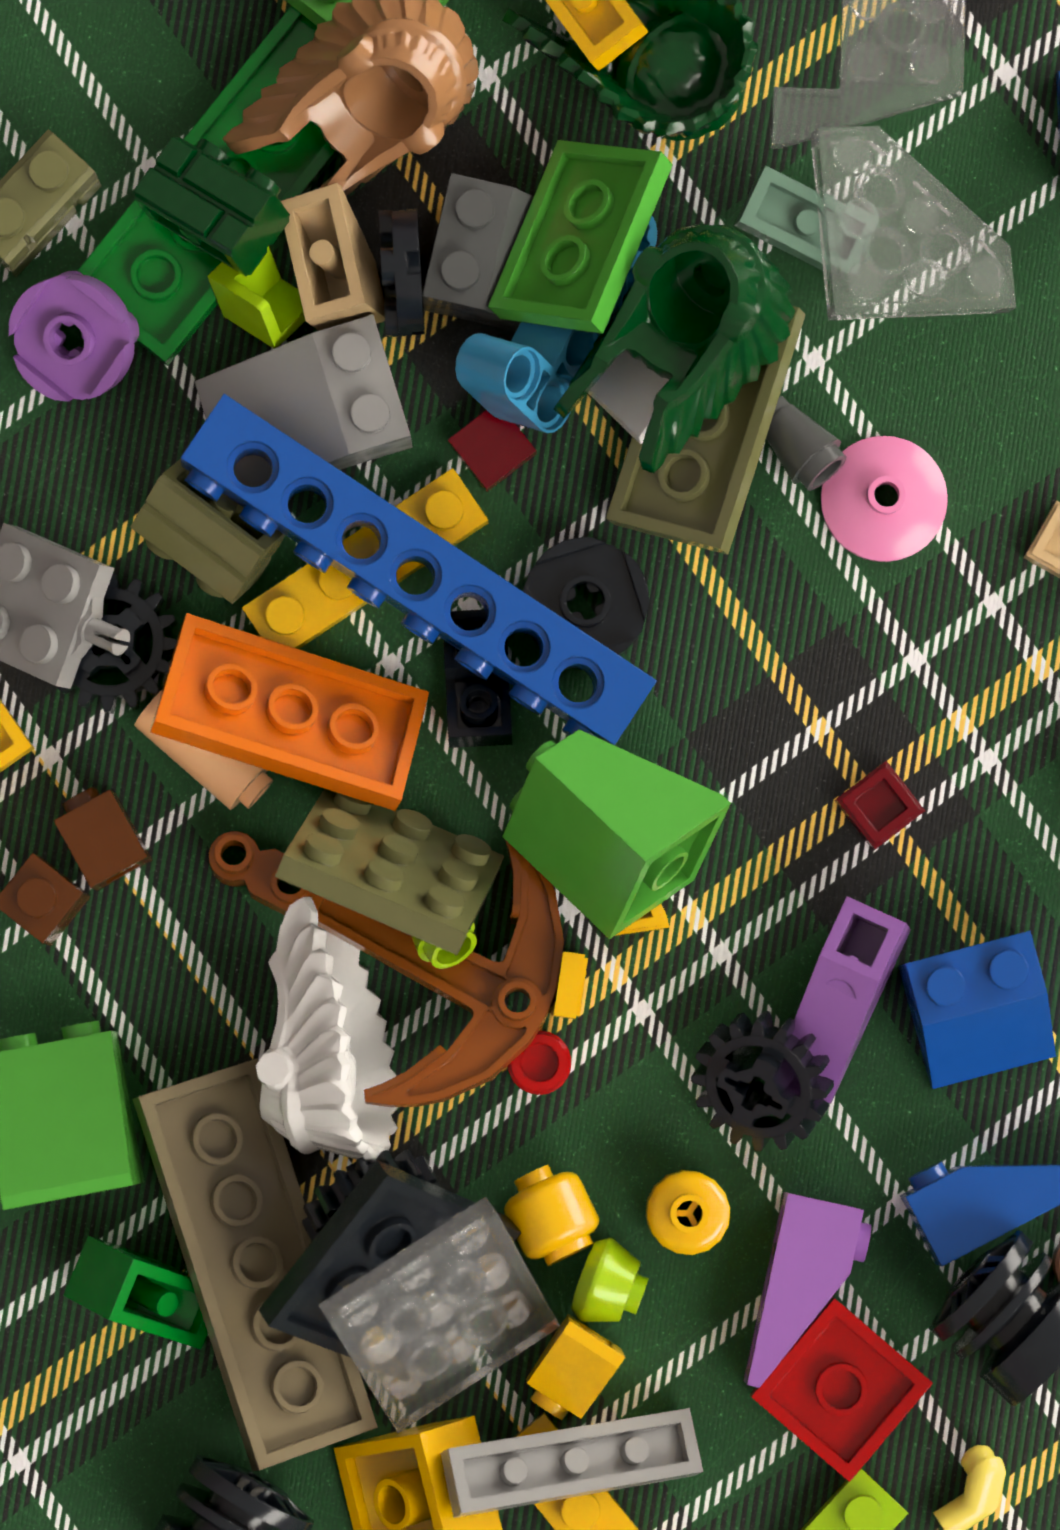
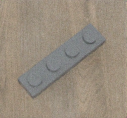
(571, 1462)

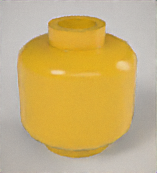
(663, 1212)
(552, 1215)

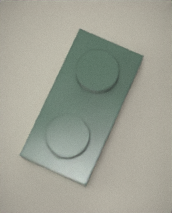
(783, 215)

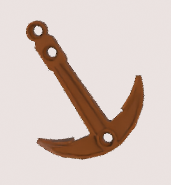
(475, 984)

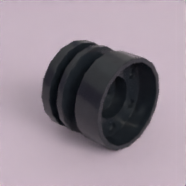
(1008, 1314)
(235, 1501)

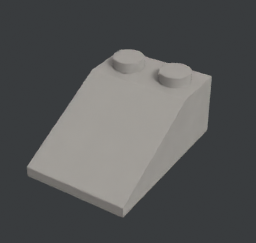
(323, 392)

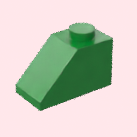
(137, 1292)

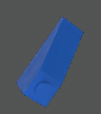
(977, 1204)

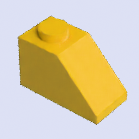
(573, 1369)

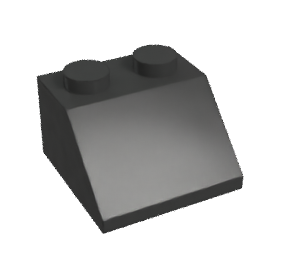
(472, 248)

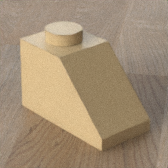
(331, 259)

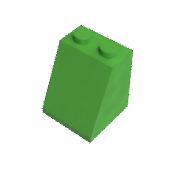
(611, 828)
(65, 1117)

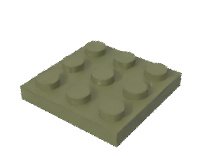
(392, 868)

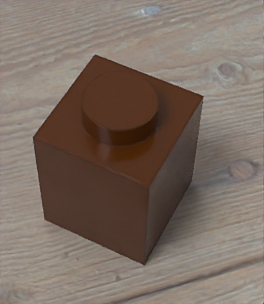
(101, 837)
(42, 899)

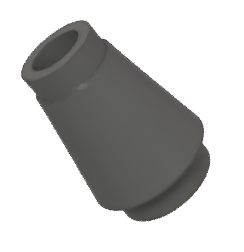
(803, 446)

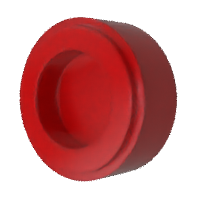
(542, 1065)

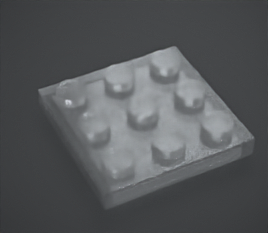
(440, 1314)

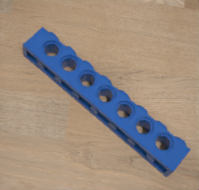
(237, 432)

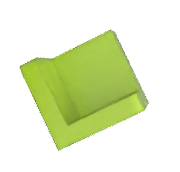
(259, 302)

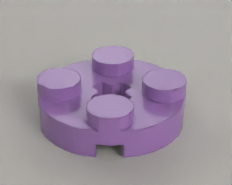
(105, 327)

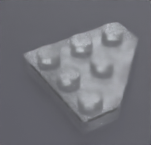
(898, 236)

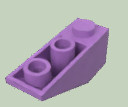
(848, 984)

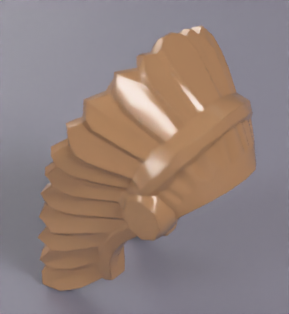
(373, 82)

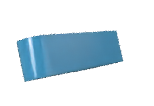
(531, 372)

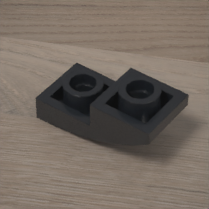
(475, 706)

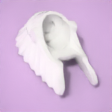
(324, 1044)

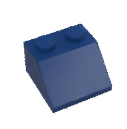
(980, 1009)

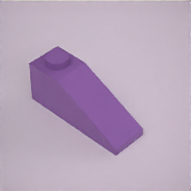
(805, 1269)

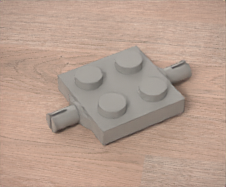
(51, 607)

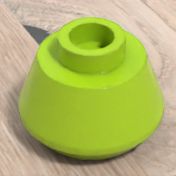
(608, 1284)

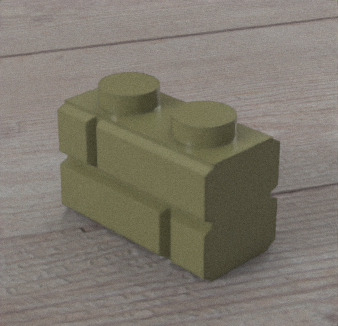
(41, 199)
(204, 536)

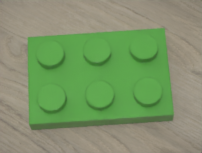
(580, 236)

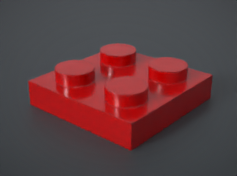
(841, 1389)

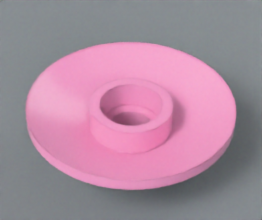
(877, 530)

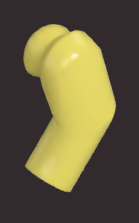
(981, 1490)

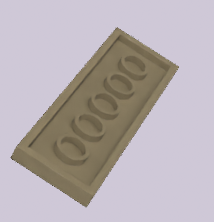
(239, 1237)

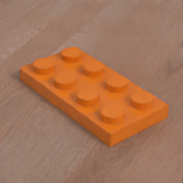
(290, 712)

